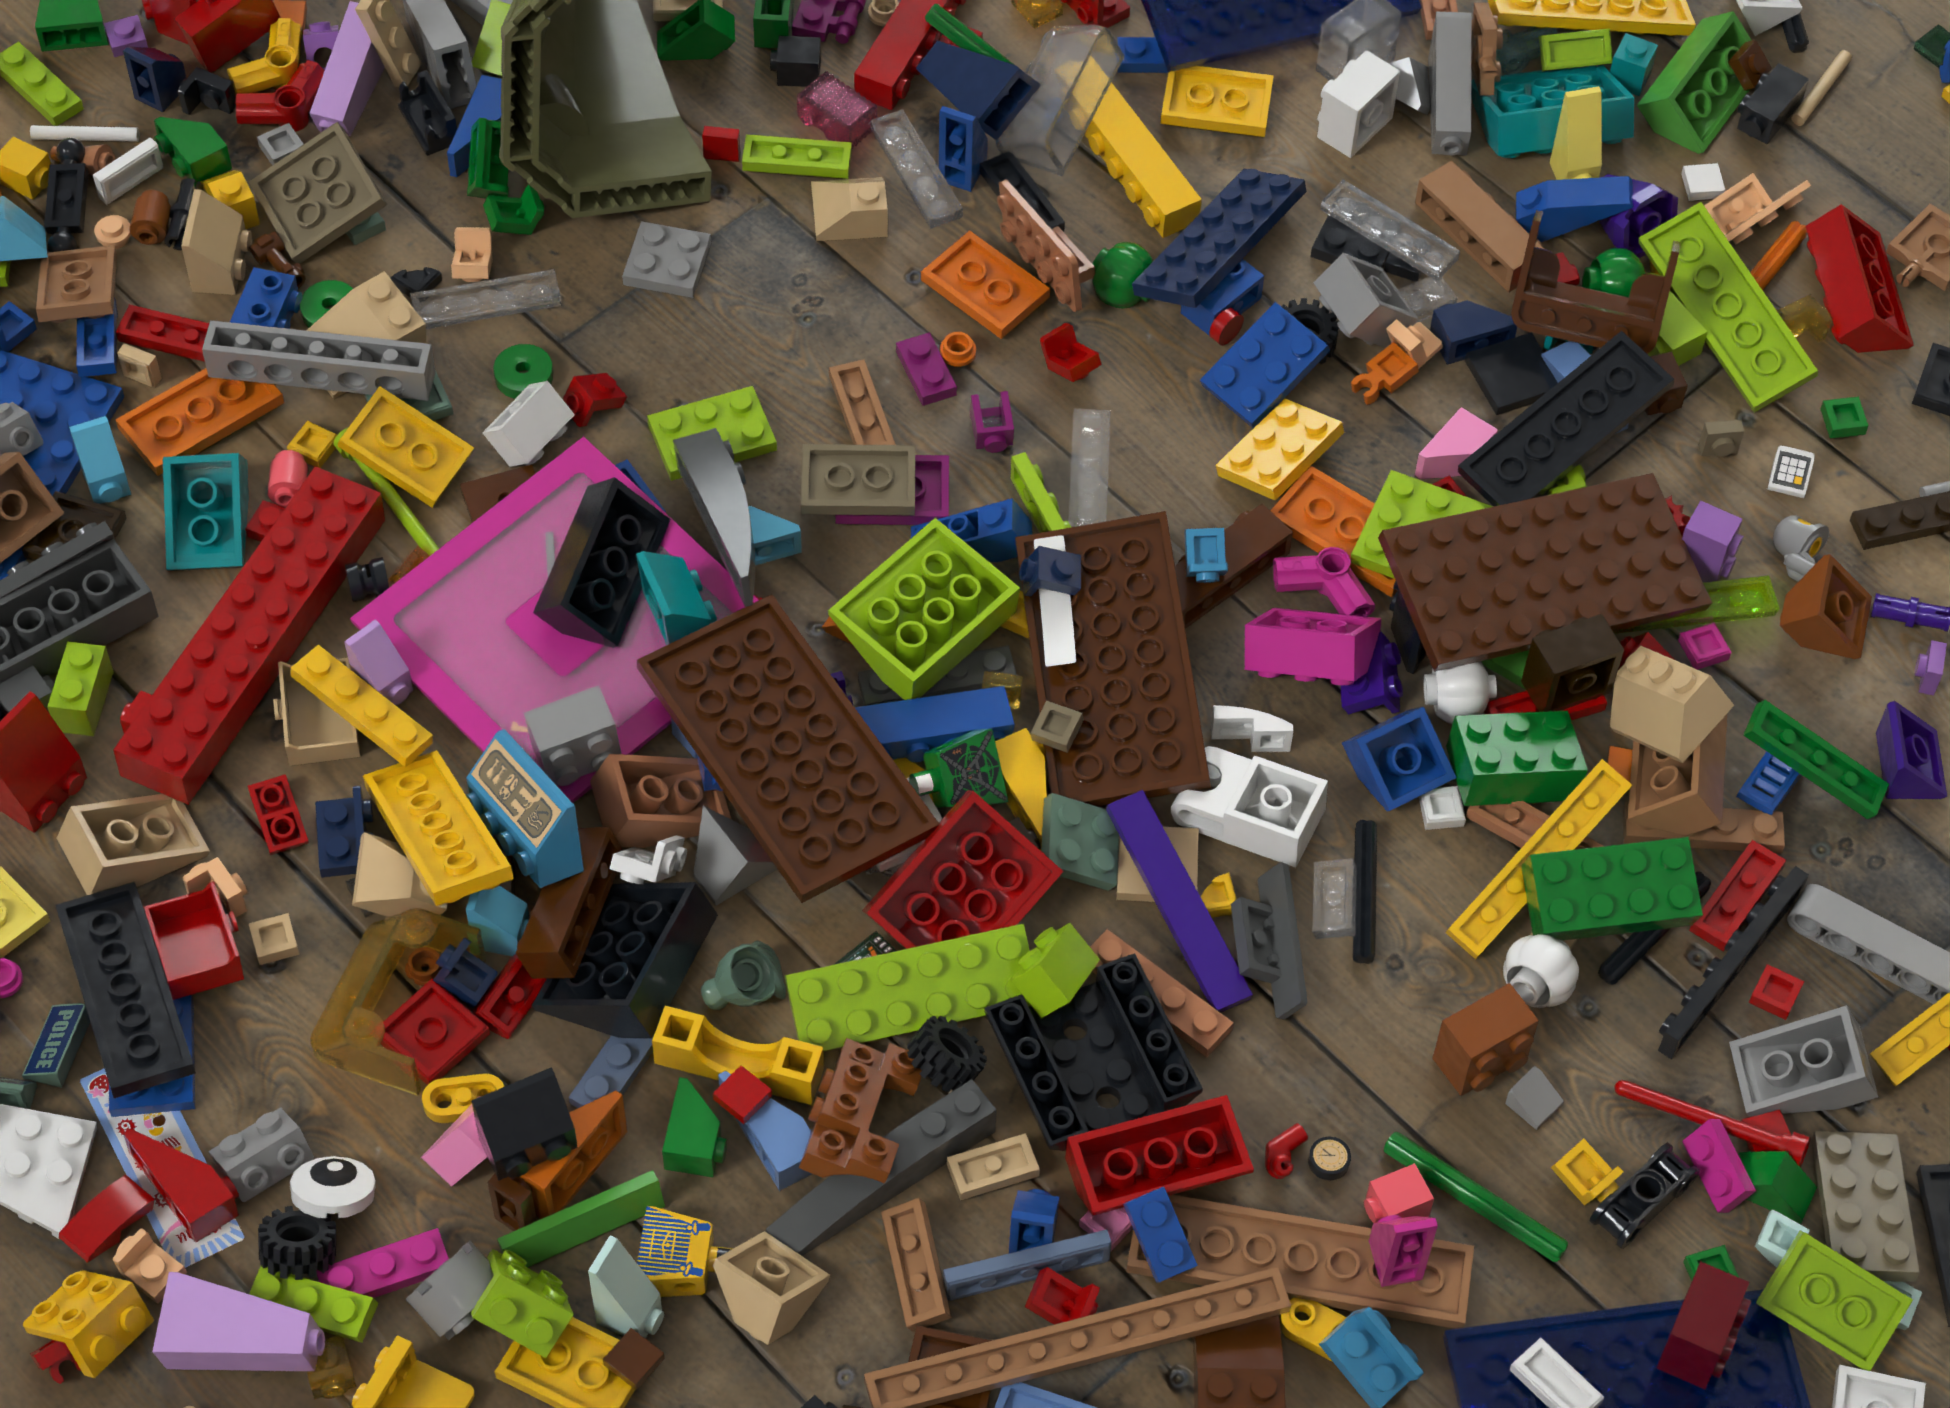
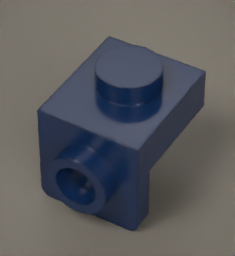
(1051, 571)
(464, 973)

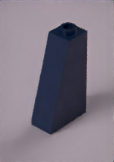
(979, 85)

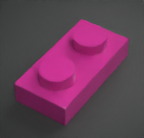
(1719, 1165)

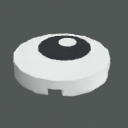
(332, 1187)

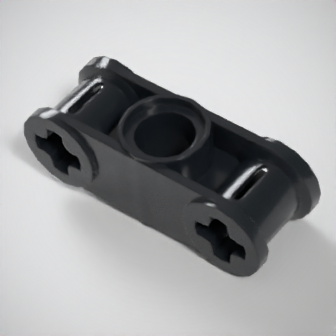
(1628, 1212)

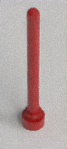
(1794, 1144)

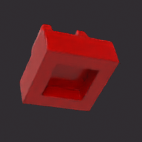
(51, 1356)

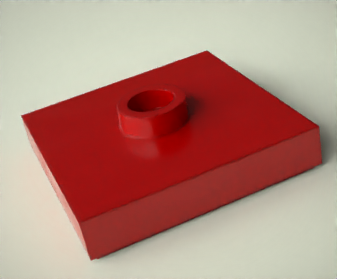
(433, 1031)

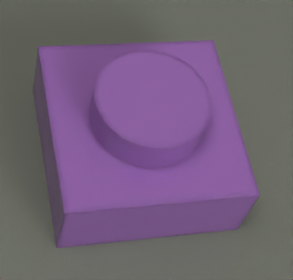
(125, 33)
(1931, 667)

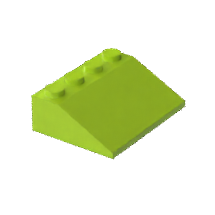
(925, 610)

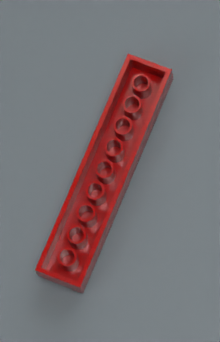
(246, 635)

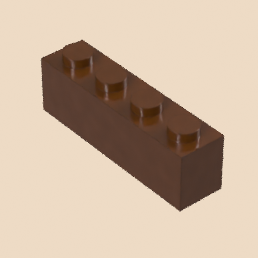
(1249, 551)
(569, 910)

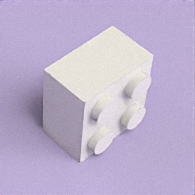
(1357, 103)

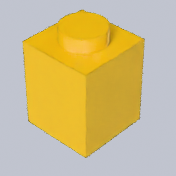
(24, 168)

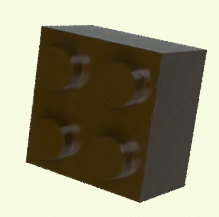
(1572, 664)

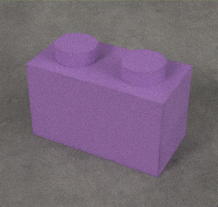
(1713, 541)

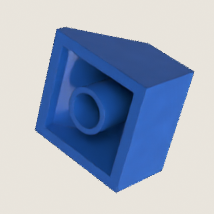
(1399, 758)

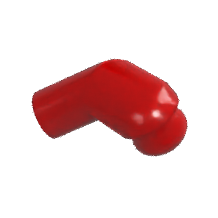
(1279, 1151)

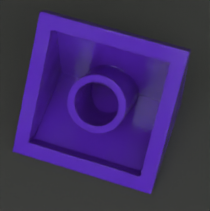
(1909, 755)

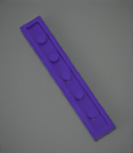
(1179, 902)

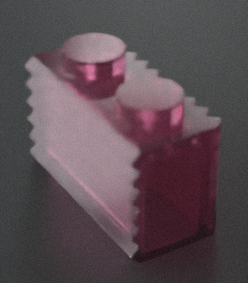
(836, 110)

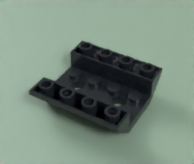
(1124, 1054)

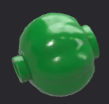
(1117, 271)
(1613, 272)

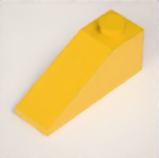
(1024, 777)

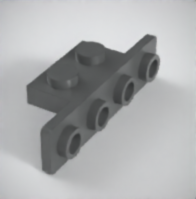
(1270, 940)

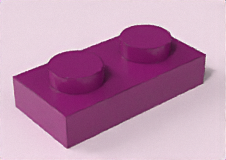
(926, 369)

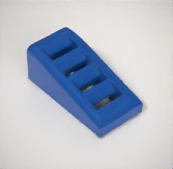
(1773, 778)

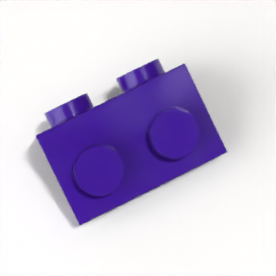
(1379, 684)

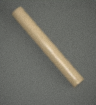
(1821, 88)

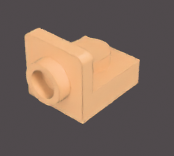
(1415, 341)
(146, 1264)

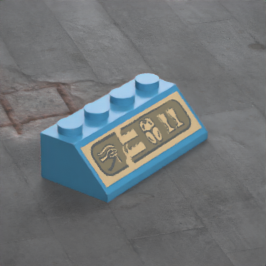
(525, 811)

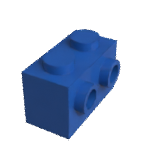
(1236, 291)
(268, 299)

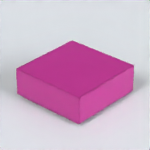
(1704, 646)

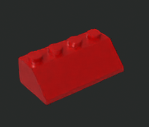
(1857, 283)
(1165, 1149)

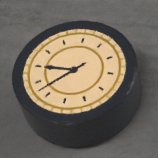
(1329, 1158)

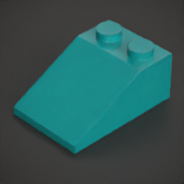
(205, 511)

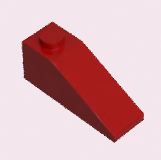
(186, 1184)

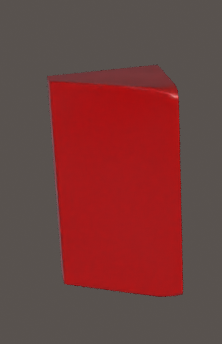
(508, 998)

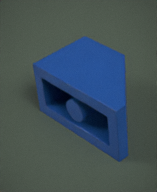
(1033, 1219)

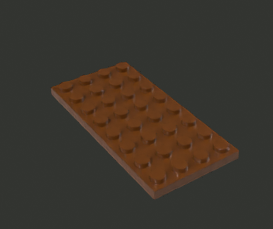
(1511, 570)
(1128, 669)
(787, 747)

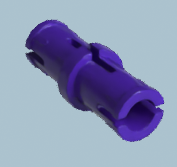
(1911, 612)

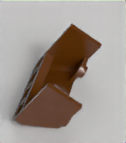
(1585, 313)

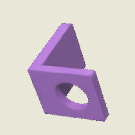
(319, 36)

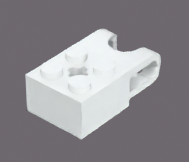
(1255, 806)

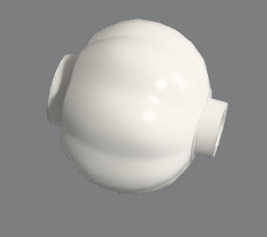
(1459, 690)
(1541, 970)

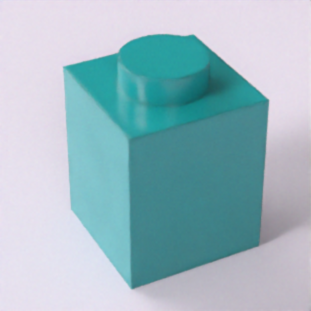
(1633, 63)

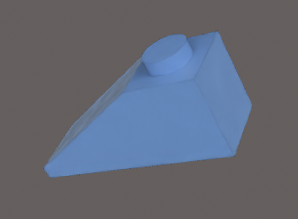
(778, 1139)

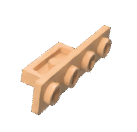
(1747, 205)

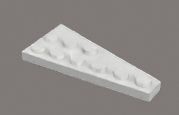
(43, 1164)

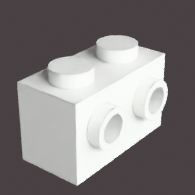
(529, 424)

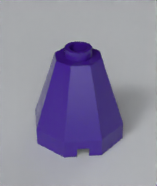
(1650, 209)

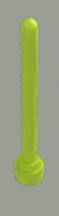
(395, 502)

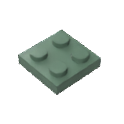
(1080, 841)

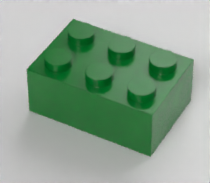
(1515, 757)

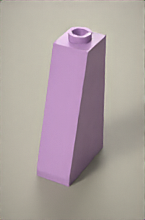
(348, 77)
(230, 1330)

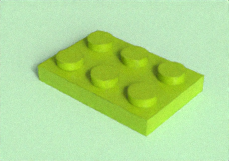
(734, 415)
(1834, 1301)

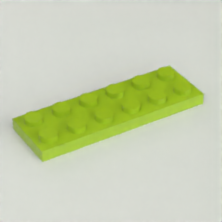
(1731, 306)
(905, 988)

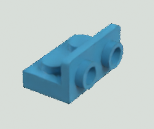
(1371, 1356)

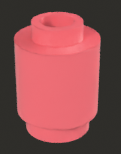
(286, 476)

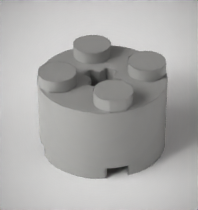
(452, 1291)

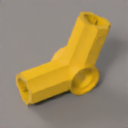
(278, 64)

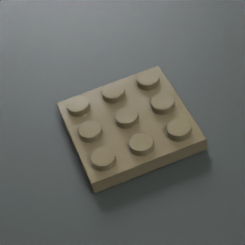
(317, 193)

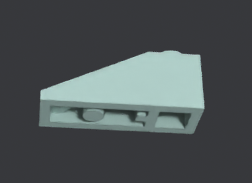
(623, 1292)

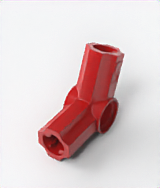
(286, 104)

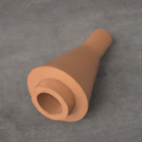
(95, 157)

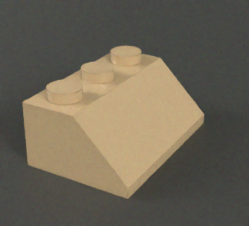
(1665, 704)

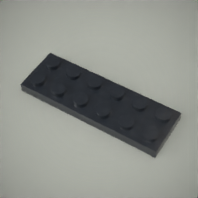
(1567, 423)
(125, 990)

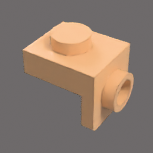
(472, 254)
(229, 887)

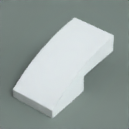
(1264, 730)

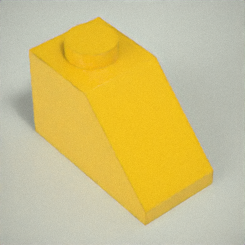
(235, 193)

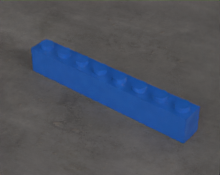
(921, 724)

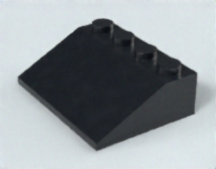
(633, 959)

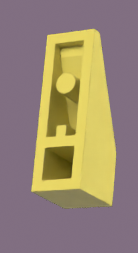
(1579, 136)

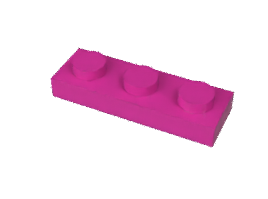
(388, 1266)

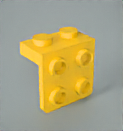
(93, 1317)
(409, 1383)

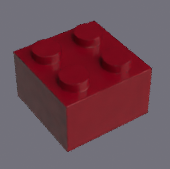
(1705, 1326)

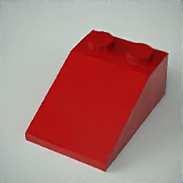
(36, 765)

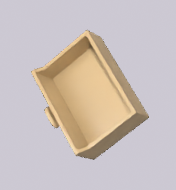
(310, 726)

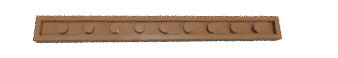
(1079, 1342)

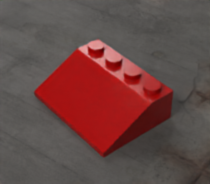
(963, 879)

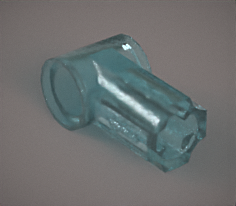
(1520, 48)

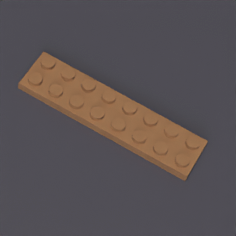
(1316, 1261)

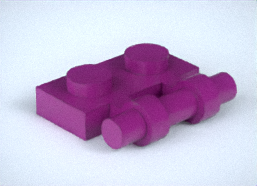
(818, 19)

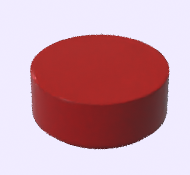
(1226, 326)

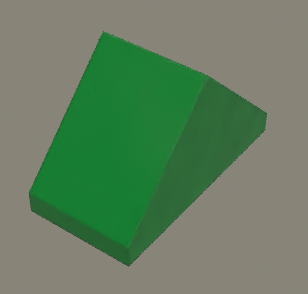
(1779, 1183)

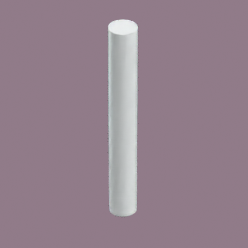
(85, 133)

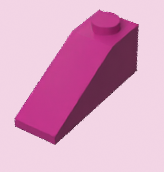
(1402, 1247)

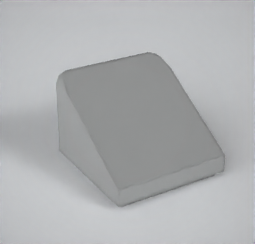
(1534, 1098)

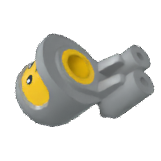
(1799, 544)

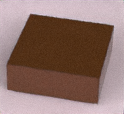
(633, 1359)

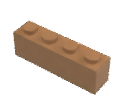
(1475, 222)

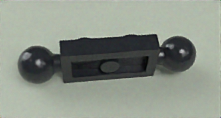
(66, 196)

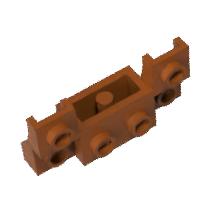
(843, 1117)

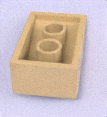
(373, 311)
(129, 841)

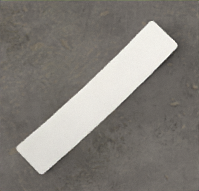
(1056, 616)

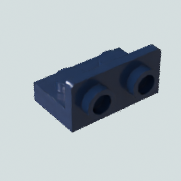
(339, 832)

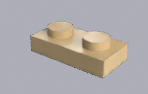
(993, 1166)

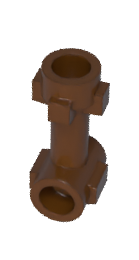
(269, 249)

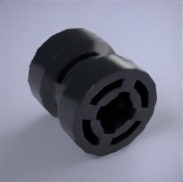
(367, 579)

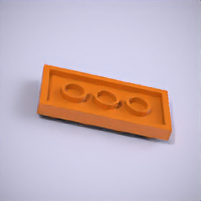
(195, 416)
(1326, 516)

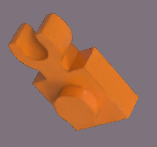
(1388, 370)

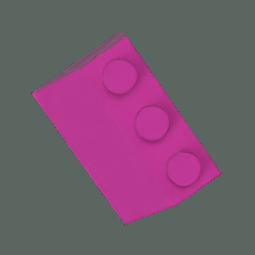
(1310, 645)

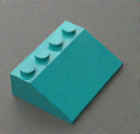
(1529, 104)

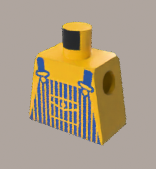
(677, 1252)

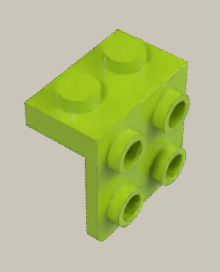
(523, 1303)

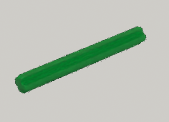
(1476, 1197)

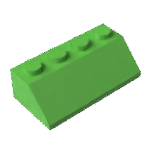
(1698, 85)

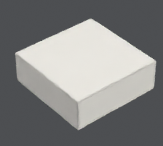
(1702, 181)
(1442, 808)

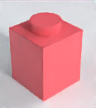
(1398, 1194)

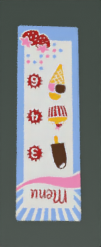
(174, 1132)

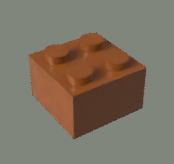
(1485, 1040)

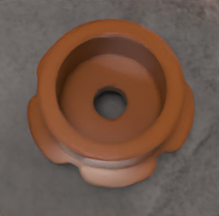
(417, 960)

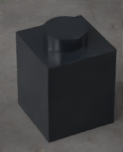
(796, 60)

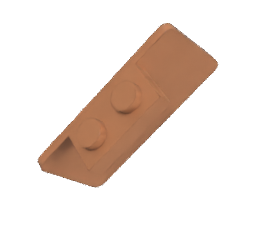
(1047, 249)

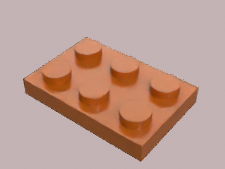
(985, 284)

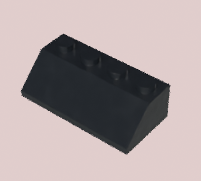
(597, 566)

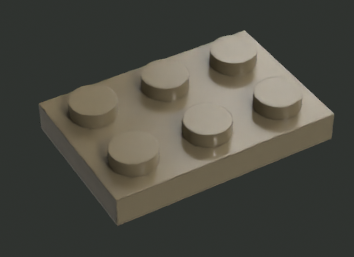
(858, 479)

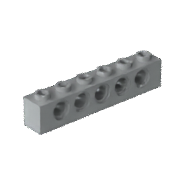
(318, 360)

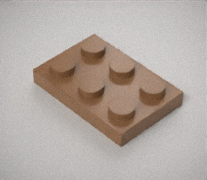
(77, 284)

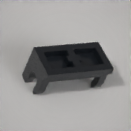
(427, 114)

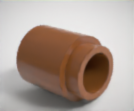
(150, 217)

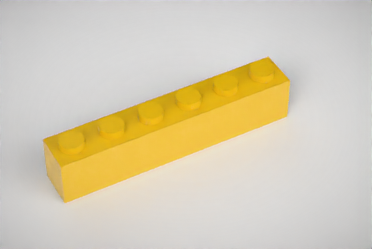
(1142, 166)

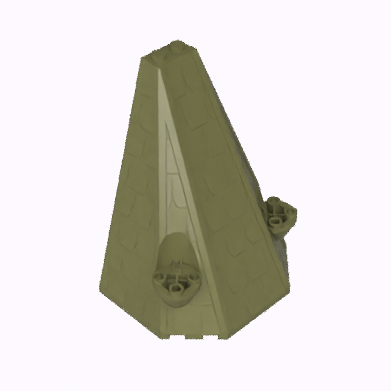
(593, 110)

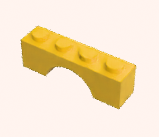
(695, 1046)

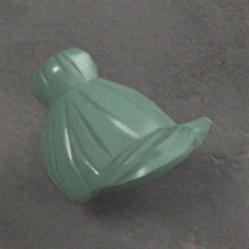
(745, 977)

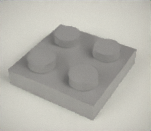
(666, 259)

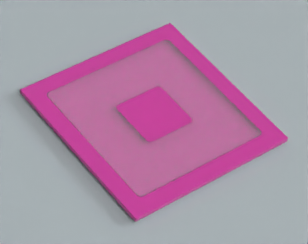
(472, 629)

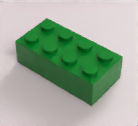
(1612, 889)

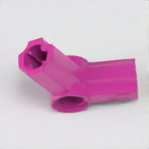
(1313, 574)

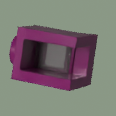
(992, 426)

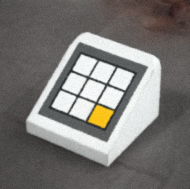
(1791, 471)

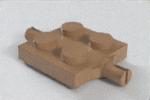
(1485, 41)
(1924, 248)

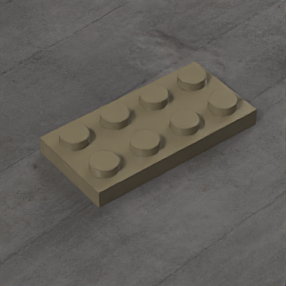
(1866, 1202)

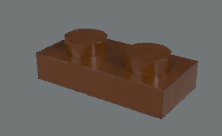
(512, 1202)

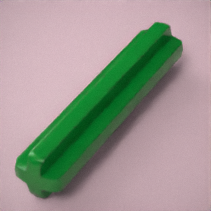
(960, 33)

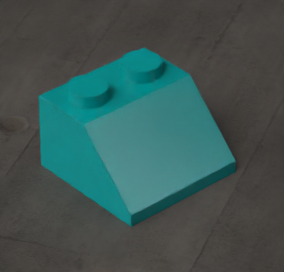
(673, 595)

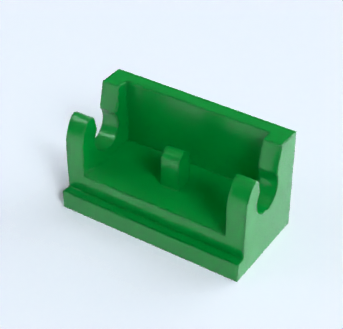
(486, 170)

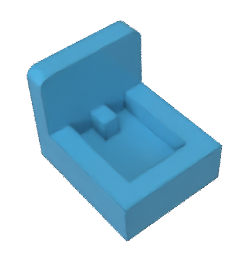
(1205, 554)

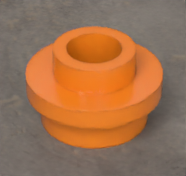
(958, 342)

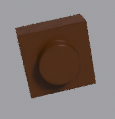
(1749, 64)

